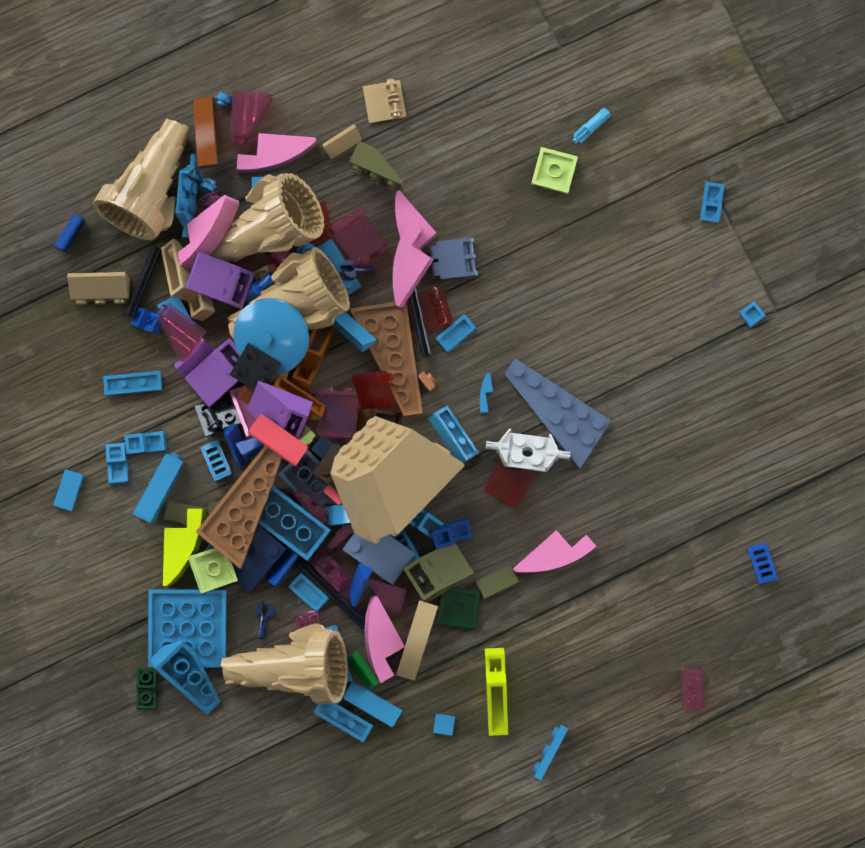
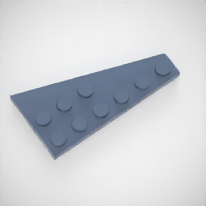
(565, 416)

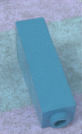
(159, 488)

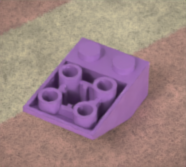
(220, 280)
(212, 376)
(280, 407)

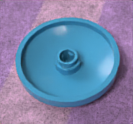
(274, 329)

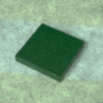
(459, 608)

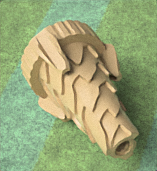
(139, 198)
(281, 217)
(309, 285)
(309, 665)

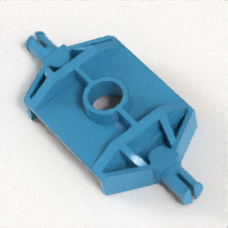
(187, 192)

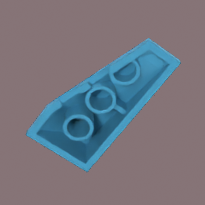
(184, 671)

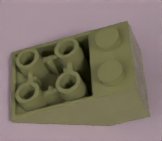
(369, 162)
(438, 572)

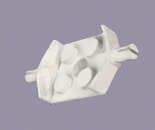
(542, 448)

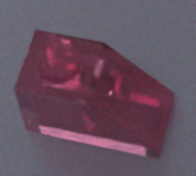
(330, 570)
(389, 596)

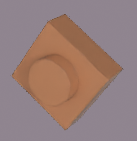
(427, 380)

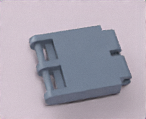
(453, 259)

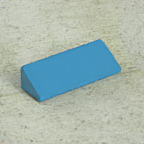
(353, 331)
(453, 434)
(372, 704)

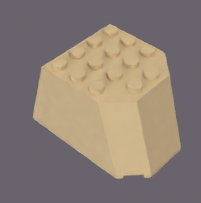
(389, 477)

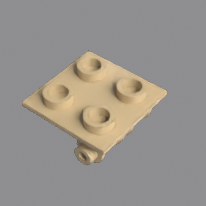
(384, 101)

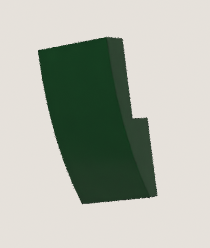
(146, 689)

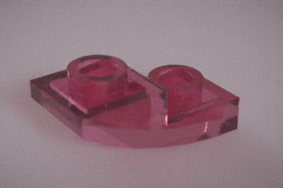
(314, 509)
(692, 688)

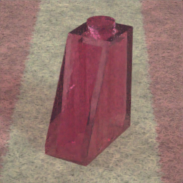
(247, 113)
(179, 330)

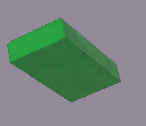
(362, 670)

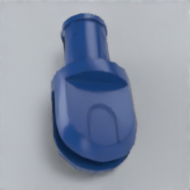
(258, 286)

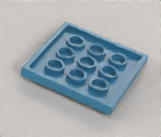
(191, 618)

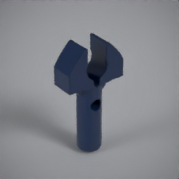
(355, 270)
(263, 619)

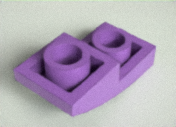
(198, 354)

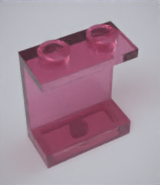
(358, 237)
(340, 413)

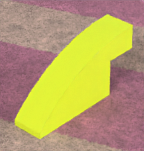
(180, 544)
(496, 691)

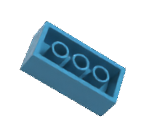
(293, 524)

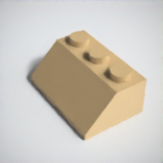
(99, 287)

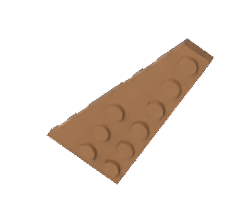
(393, 351)
(237, 515)

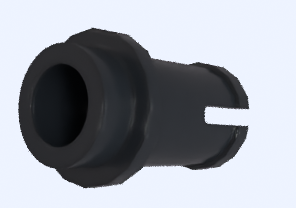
(215, 424)

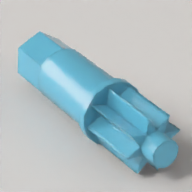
(588, 128)

